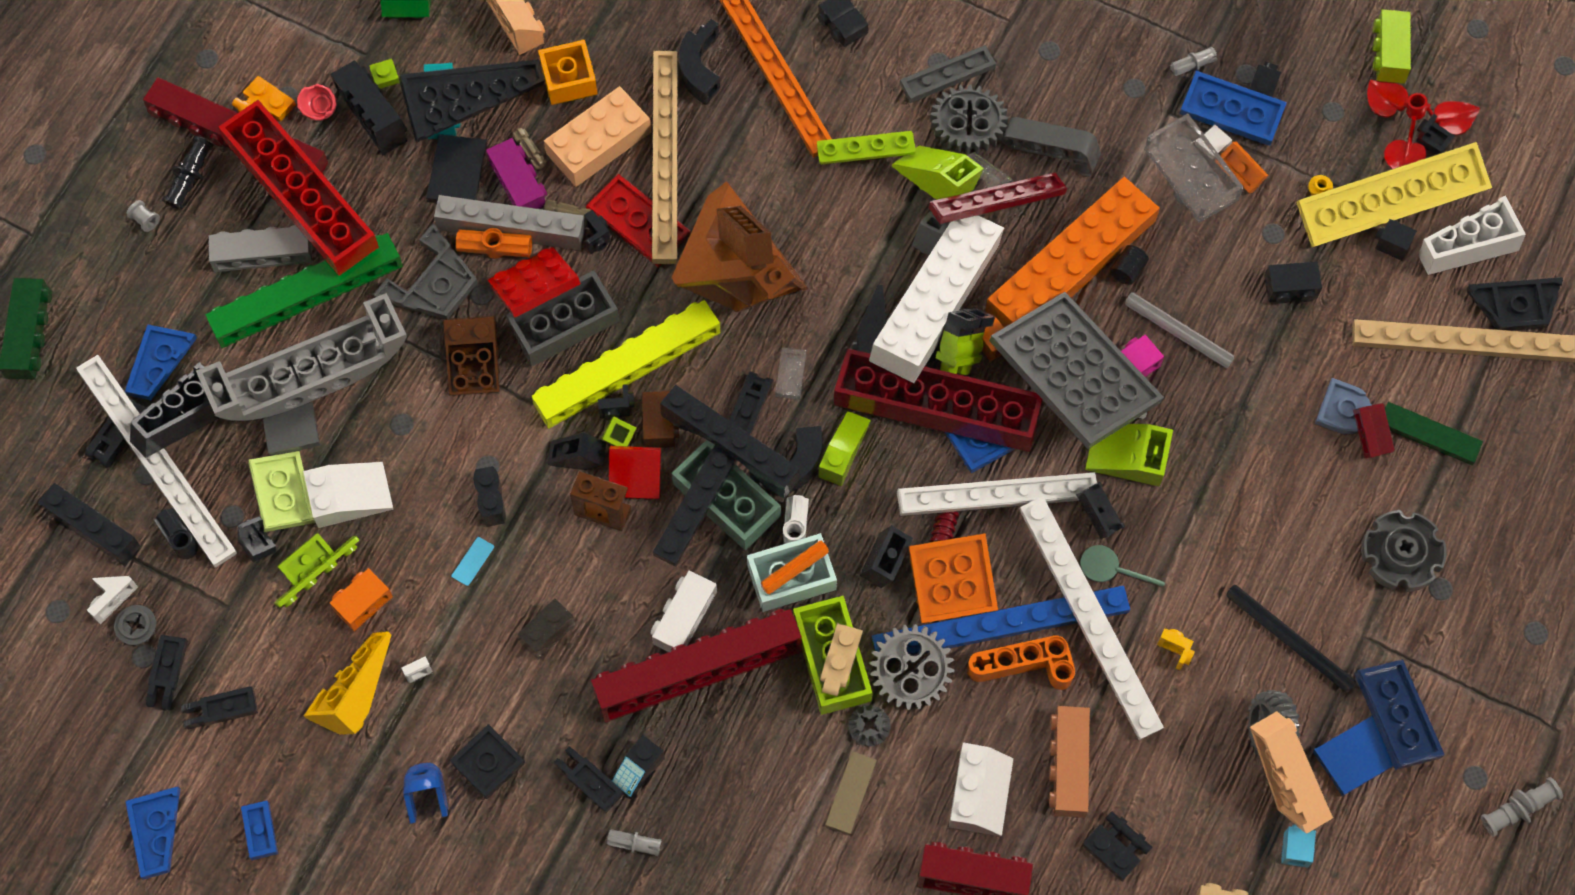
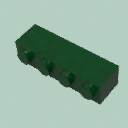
(25, 328)

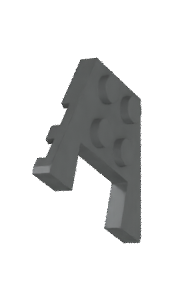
(440, 286)

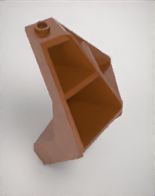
(719, 274)

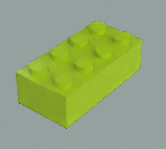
(817, 628)

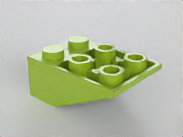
(940, 171)
(1133, 453)

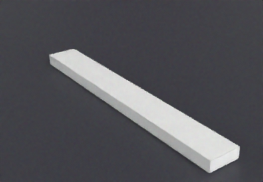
(992, 494)

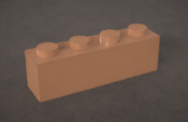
(1070, 761)

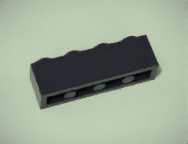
(89, 524)

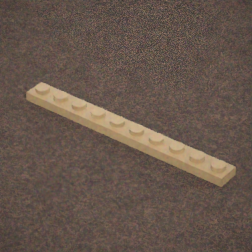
(664, 158)
(1463, 340)

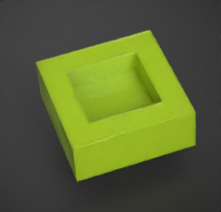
(384, 73)

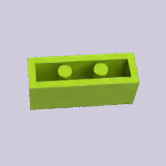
(1392, 46)

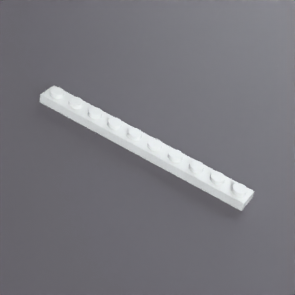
(158, 465)
(1091, 618)

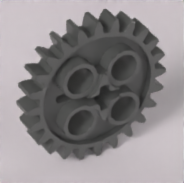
(986, 114)

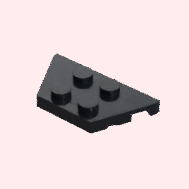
(1517, 303)

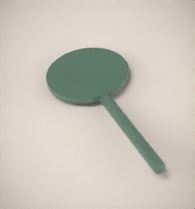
(1102, 564)

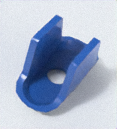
(430, 779)

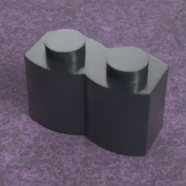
(843, 21)
(489, 496)

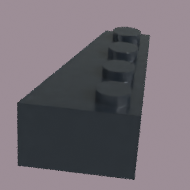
(370, 107)
(173, 416)

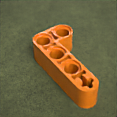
(1020, 664)

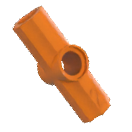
(508, 244)

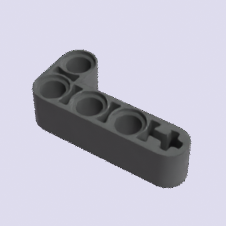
(1054, 141)

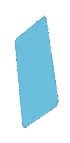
(473, 561)

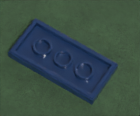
(1399, 714)

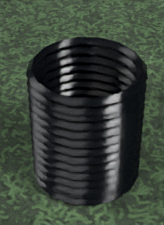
(1129, 264)

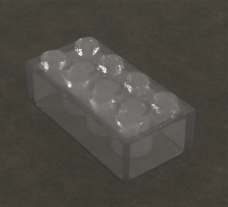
(1193, 168)

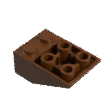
(472, 355)

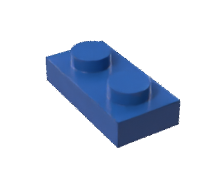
(259, 830)

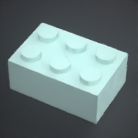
(811, 582)

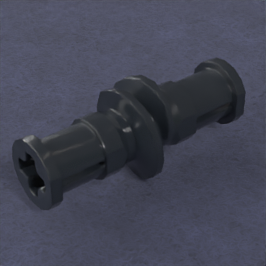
(187, 172)

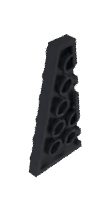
(453, 95)

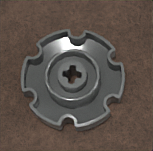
(1396, 566)

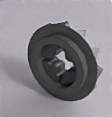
(132, 615)
(869, 737)

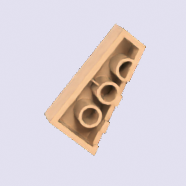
(1290, 773)

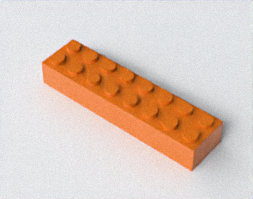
(1076, 252)

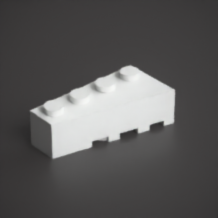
(1475, 238)

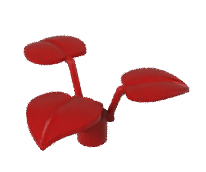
(1389, 97)

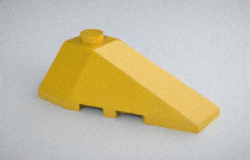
(351, 696)

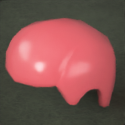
(316, 102)

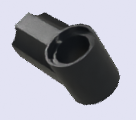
(176, 533)

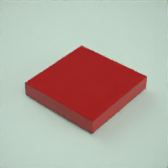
(637, 469)

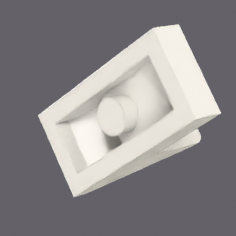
(116, 592)

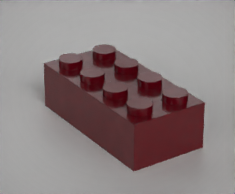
(973, 873)

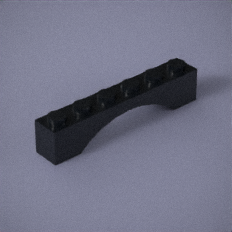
(763, 462)

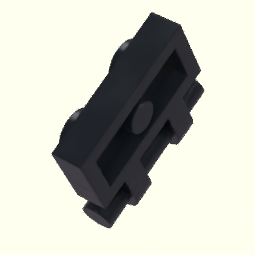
(1111, 851)

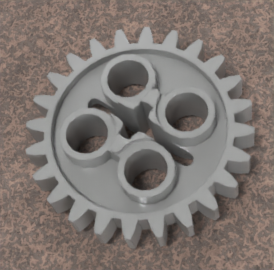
(896, 648)

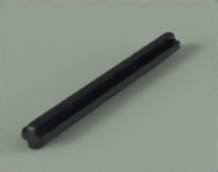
(1291, 638)

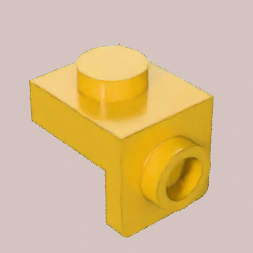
(1177, 643)

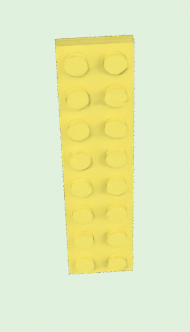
(1393, 194)

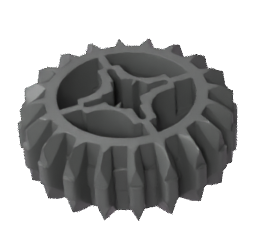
(1268, 703)

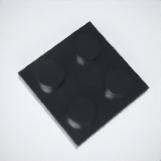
(487, 761)

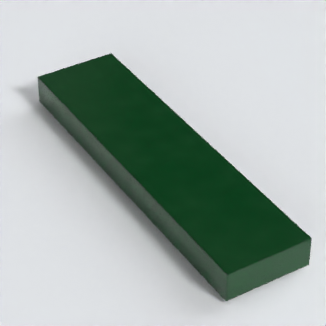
(1432, 434)

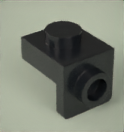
(1265, 79)
(1433, 136)
(598, 227)
(616, 406)
(254, 539)

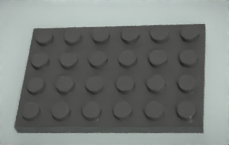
(1076, 369)

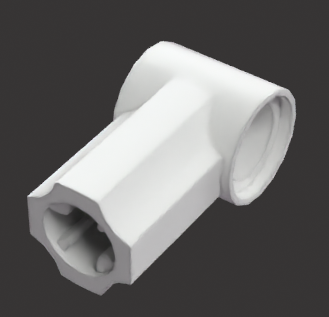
(795, 518)

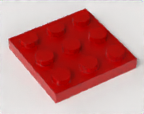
(533, 281)

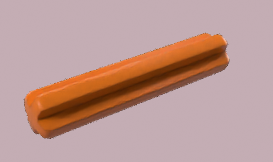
(794, 567)

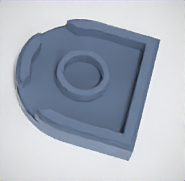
(1338, 406)

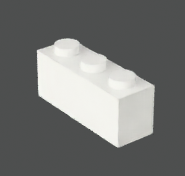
(683, 611)

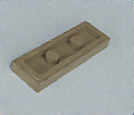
(850, 793)

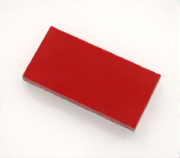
(630, 215)

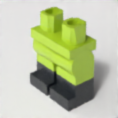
(963, 340)

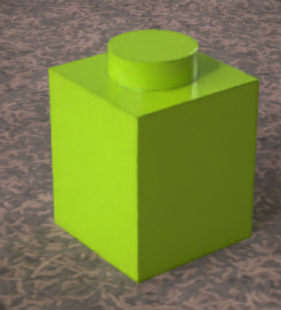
(618, 432)

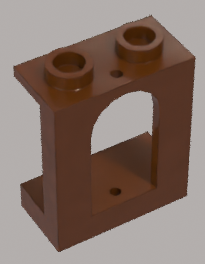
(597, 497)

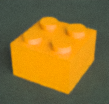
(568, 72)

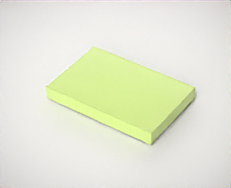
(281, 491)

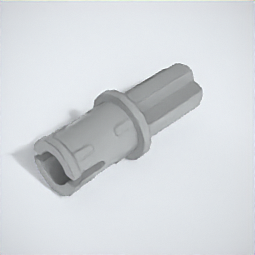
(1193, 61)
(634, 842)

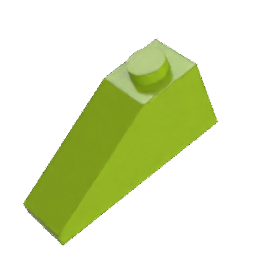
(843, 448)

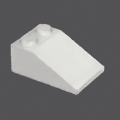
(347, 492)

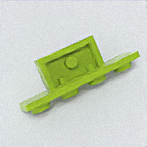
(866, 147)
(308, 562)

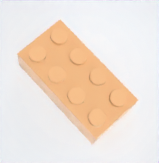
(597, 136)

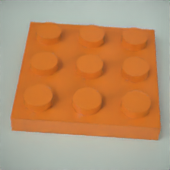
(953, 578)

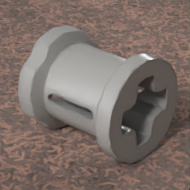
(142, 215)

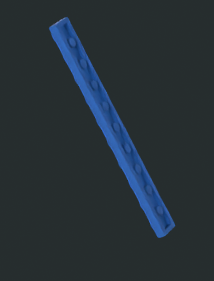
(1012, 621)

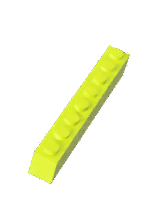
(626, 363)

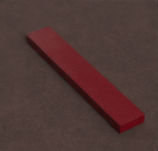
(997, 198)

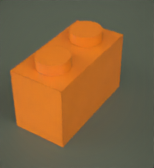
(360, 599)

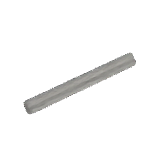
(1179, 330)

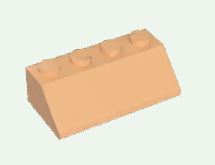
(518, 23)

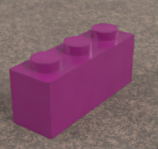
(515, 175)

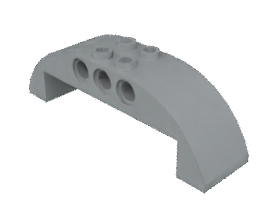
(307, 368)

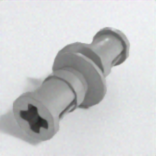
(1521, 806)

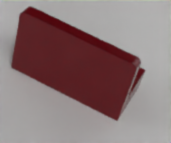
(1373, 430)

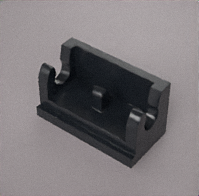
(1100, 510)

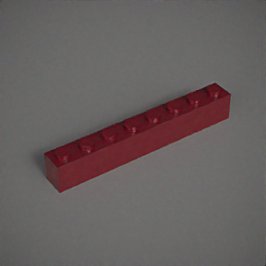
(203, 116)

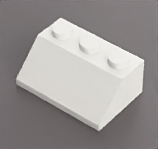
(981, 790)

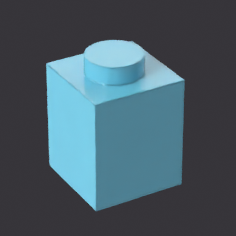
(1298, 847)

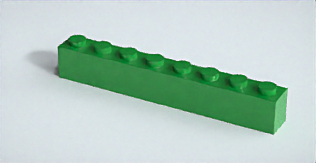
(298, 294)

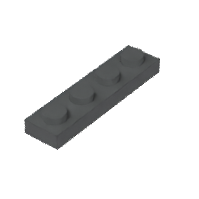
(947, 74)

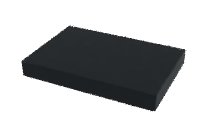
(456, 167)

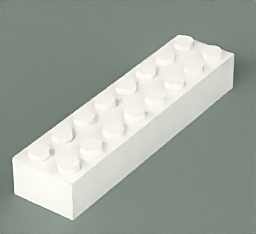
(937, 289)

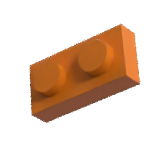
(1244, 167)

